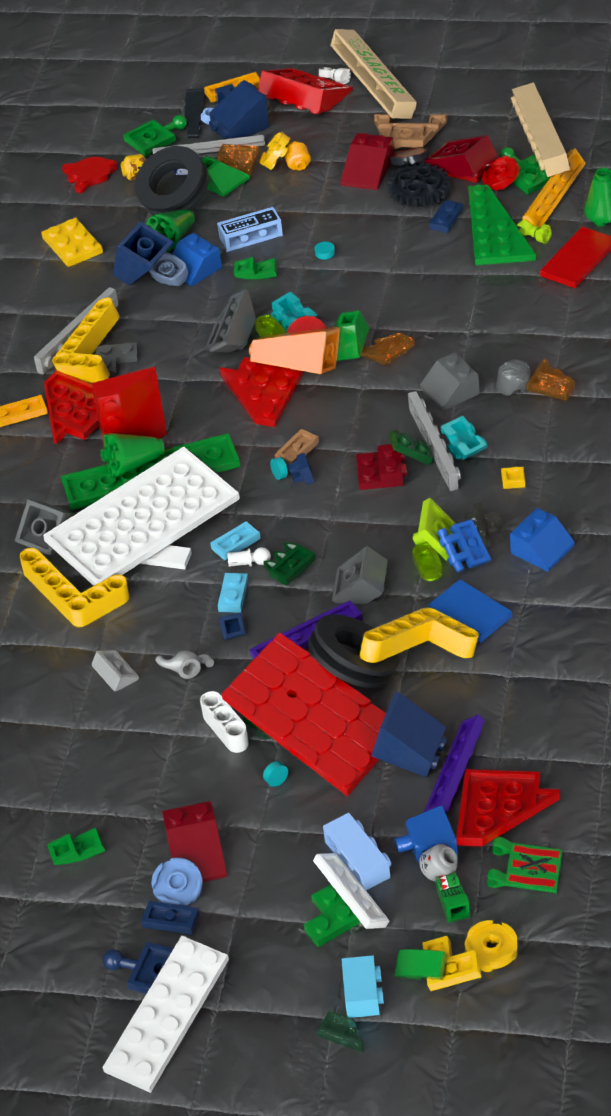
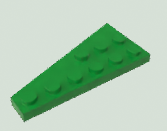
(494, 232)

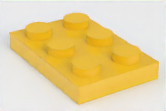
(72, 242)

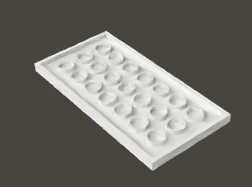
(141, 517)

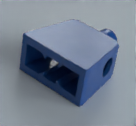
(425, 832)

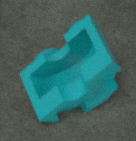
(288, 309)
(462, 438)

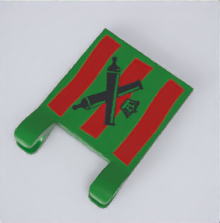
(527, 868)

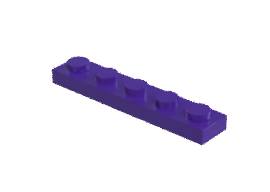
(302, 632)
(455, 763)

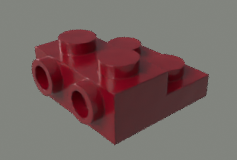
(381, 468)

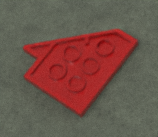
(262, 389)
(70, 406)
(498, 802)

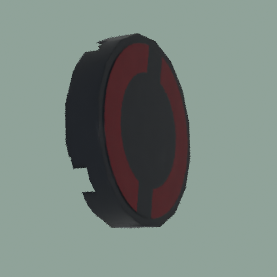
(410, 155)

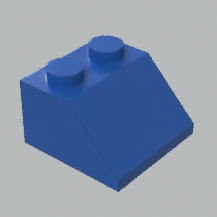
(199, 256)
(540, 540)

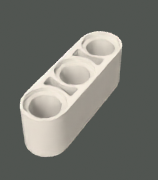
(224, 721)

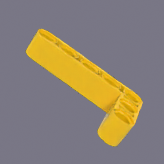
(76, 355)
(75, 606)
(415, 629)

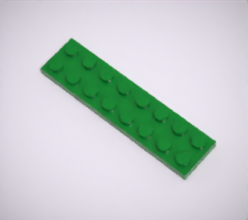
(92, 484)

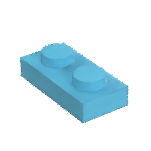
(235, 540)
(233, 592)

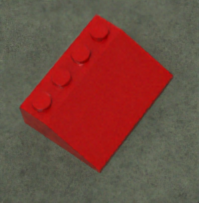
(302, 89)
(130, 404)

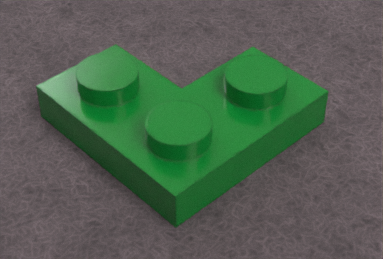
(335, 917)

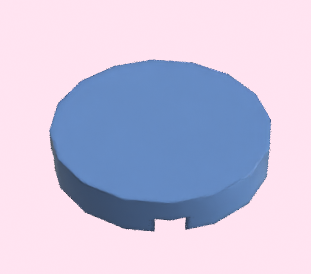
(177, 882)

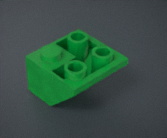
(223, 177)
(352, 335)

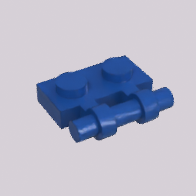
(469, 542)

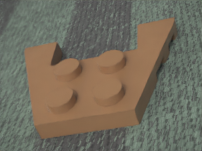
(410, 134)

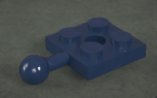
(143, 975)

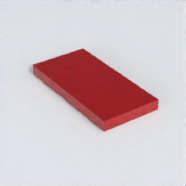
(577, 257)

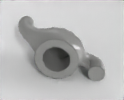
(186, 663)

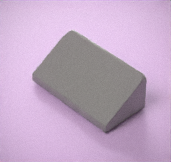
(114, 669)

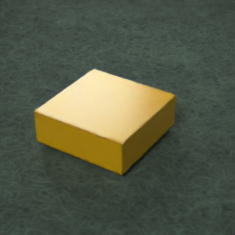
(513, 477)

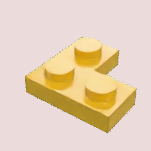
(457, 967)

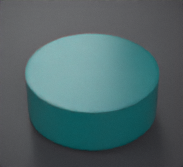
(324, 250)
(279, 468)
(275, 773)

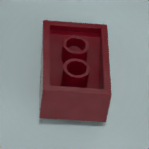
(464, 156)
(367, 161)
(195, 837)

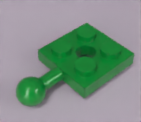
(154, 135)
(528, 167)

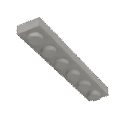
(44, 357)
(432, 438)

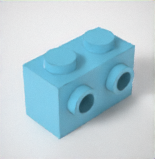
(360, 986)

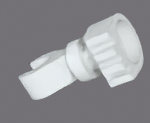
(339, 75)

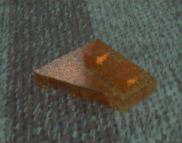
(239, 156)
(388, 348)
(551, 382)

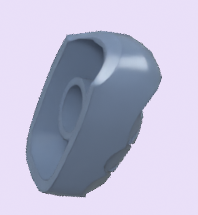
(169, 270)

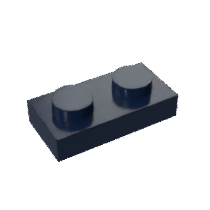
(446, 216)
(170, 917)

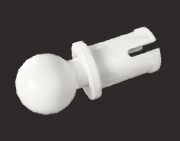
(245, 557)

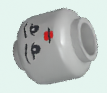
(438, 861)

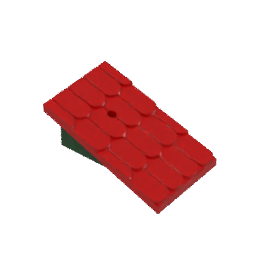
(308, 712)

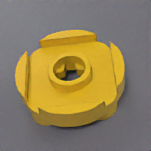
(275, 150)
(497, 956)

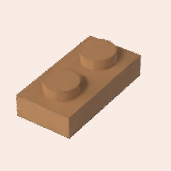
(300, 443)

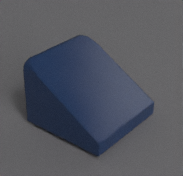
(232, 626)

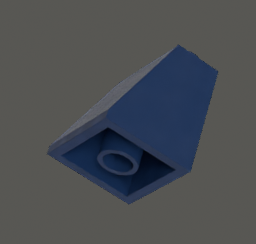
(240, 113)
(139, 252)
(409, 737)

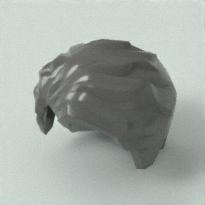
(513, 376)

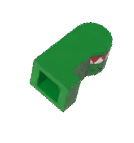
(452, 897)

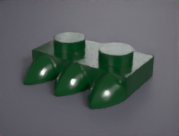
(410, 447)
(289, 564)

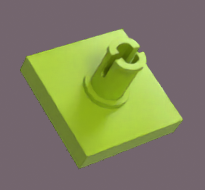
(431, 521)

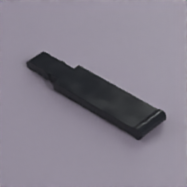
(193, 108)

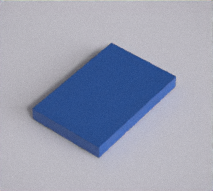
(472, 609)

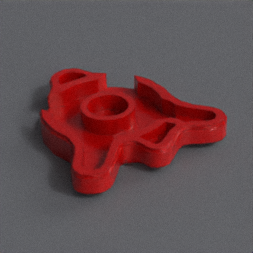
(89, 172)

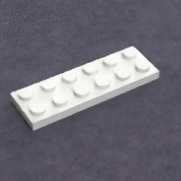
(165, 1014)

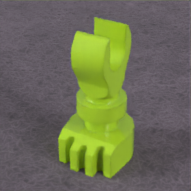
(541, 234)

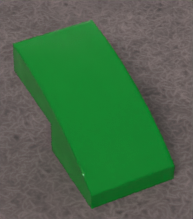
(250, 269)
(71, 850)
(420, 964)

